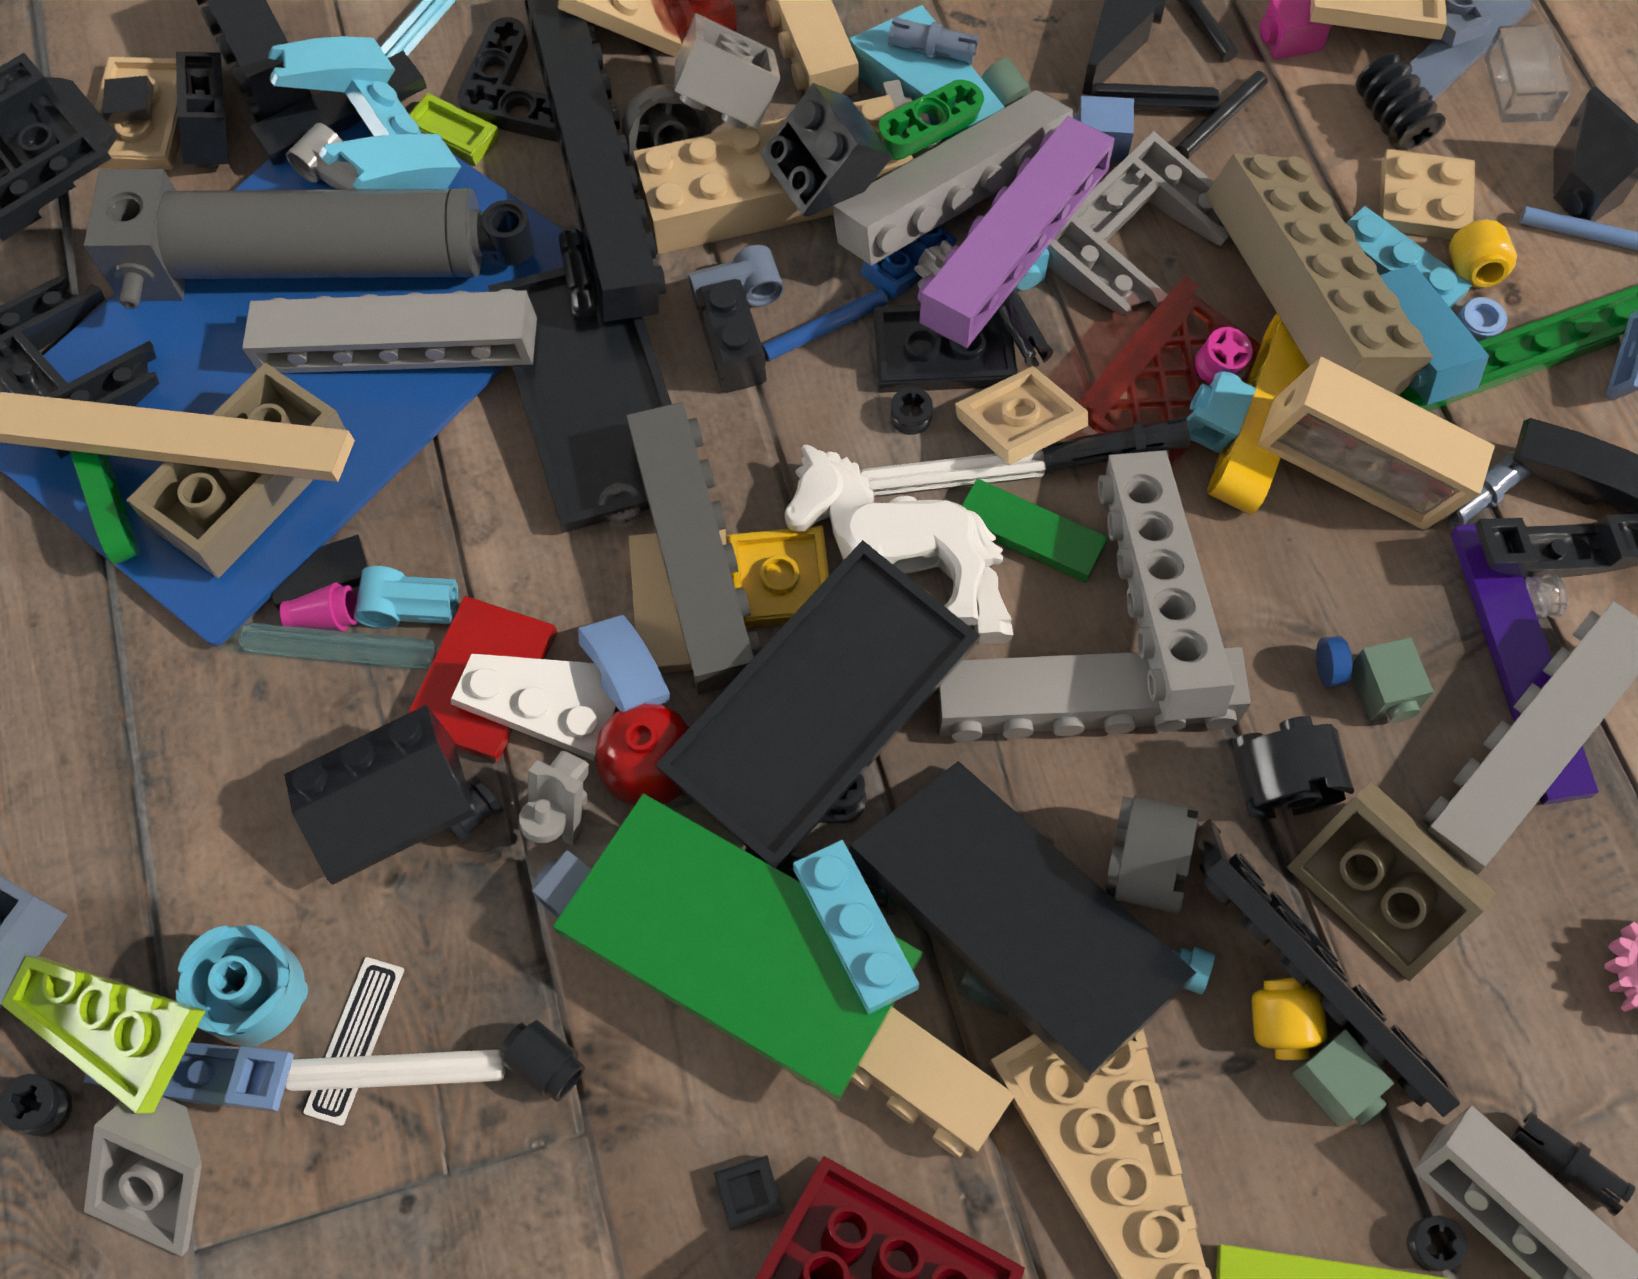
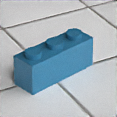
(1457, 355)

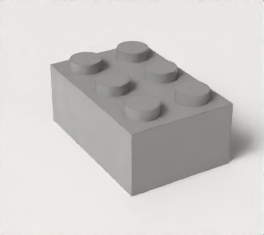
(725, 73)

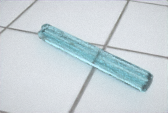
(338, 645)

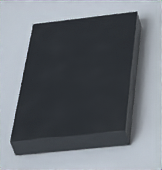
(924, 359)

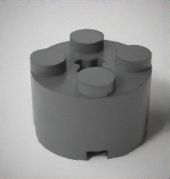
(1155, 853)

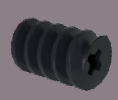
(1399, 102)

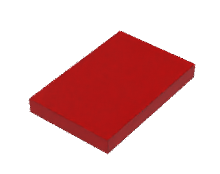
(485, 631)

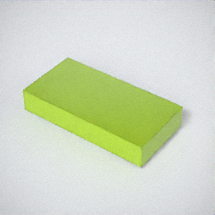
(462, 132)

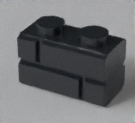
(731, 335)

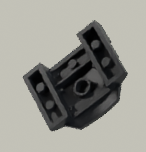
(45, 141)

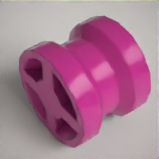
(1233, 348)

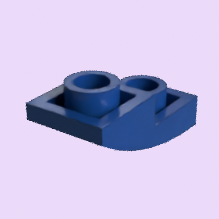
(896, 272)

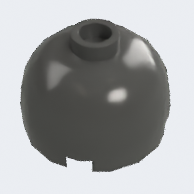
(660, 118)

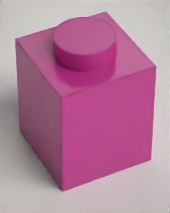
(1289, 29)

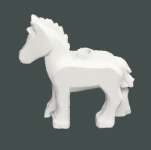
(907, 534)

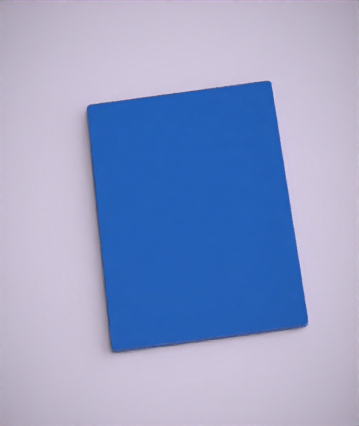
(204, 364)

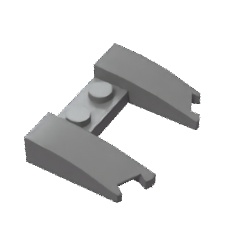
(1148, 174)

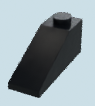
(1120, 33)
(201, 109)

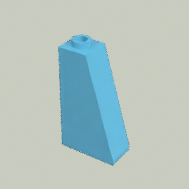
(916, 72)

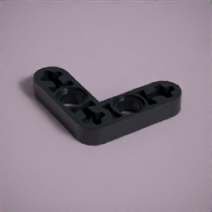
(498, 89)

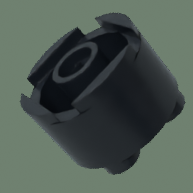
(1292, 768)

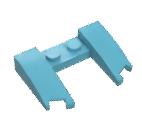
(397, 152)

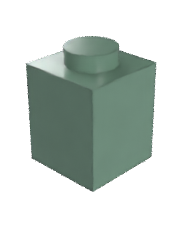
(1391, 680)
(1344, 1080)

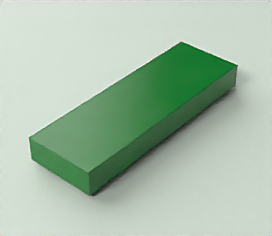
(1036, 531)

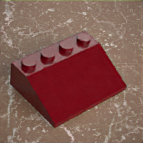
(864, 1232)

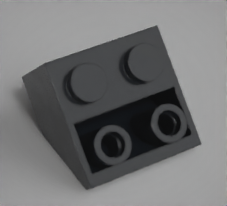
(824, 151)

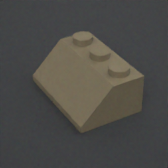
(1391, 881)

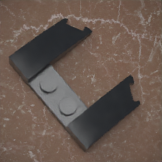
(42, 317)

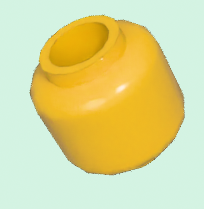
(1482, 253)
(1288, 1018)

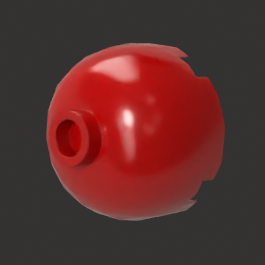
(632, 746)

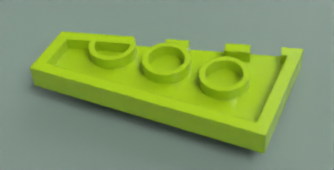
(106, 1028)

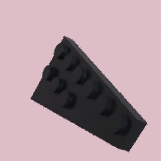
(1310, 960)

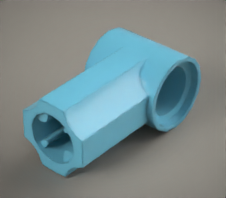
(392, 597)

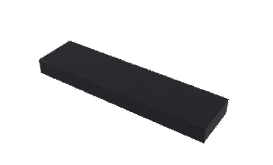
(334, 109)

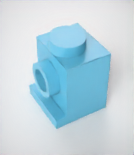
(1219, 411)

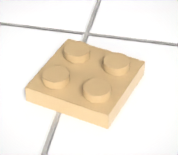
(1426, 193)
(1021, 415)

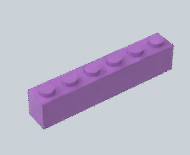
(1014, 231)

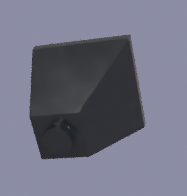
(1596, 159)

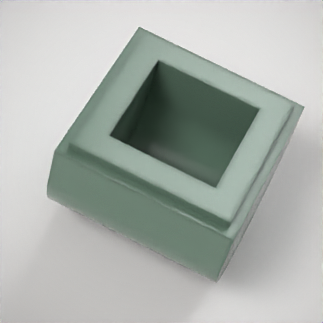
(1006, 81)

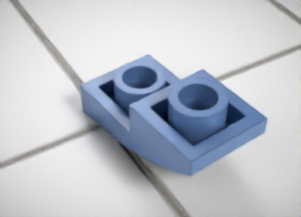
(625, 663)

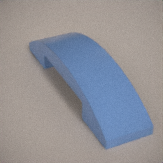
(229, 1077)

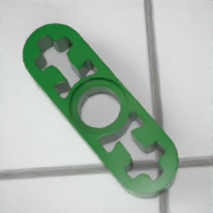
(937, 103)
(106, 506)

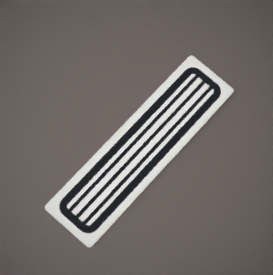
(357, 1033)

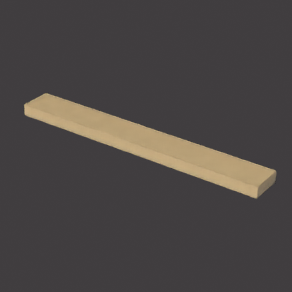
(175, 436)

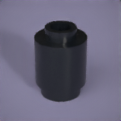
(541, 1060)

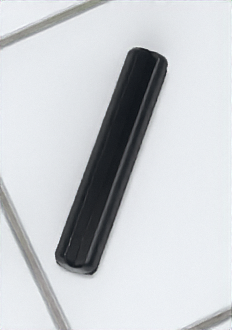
(1162, 96)

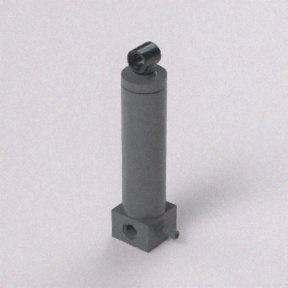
(157, 237)

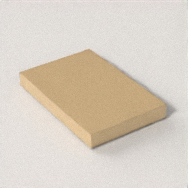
(151, 141)
(654, 605)

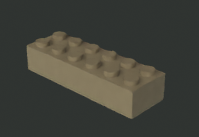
(1316, 270)

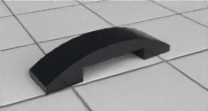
(1559, 549)

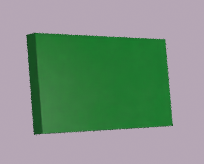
(725, 944)

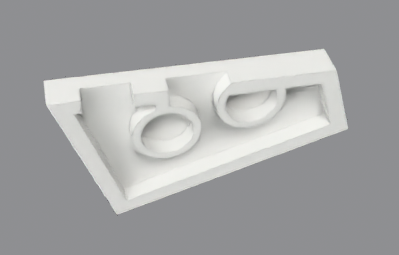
(539, 698)

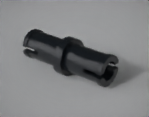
(1573, 1163)

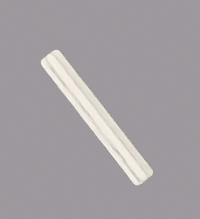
(951, 473)
(395, 1070)

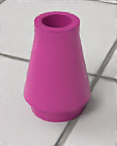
(322, 609)

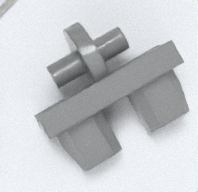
(555, 800)

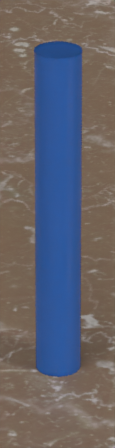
(824, 324)

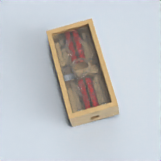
(1376, 444)

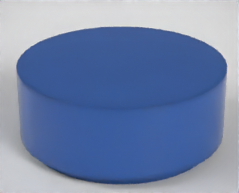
(1334, 661)

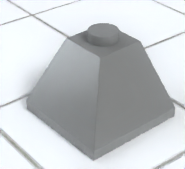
(146, 1174)

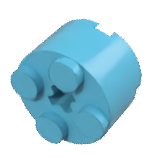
(271, 990)

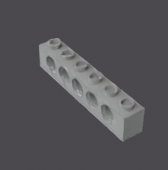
(1165, 587)

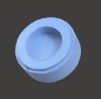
(1483, 317)

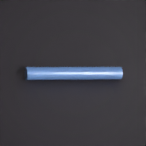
(1579, 227)

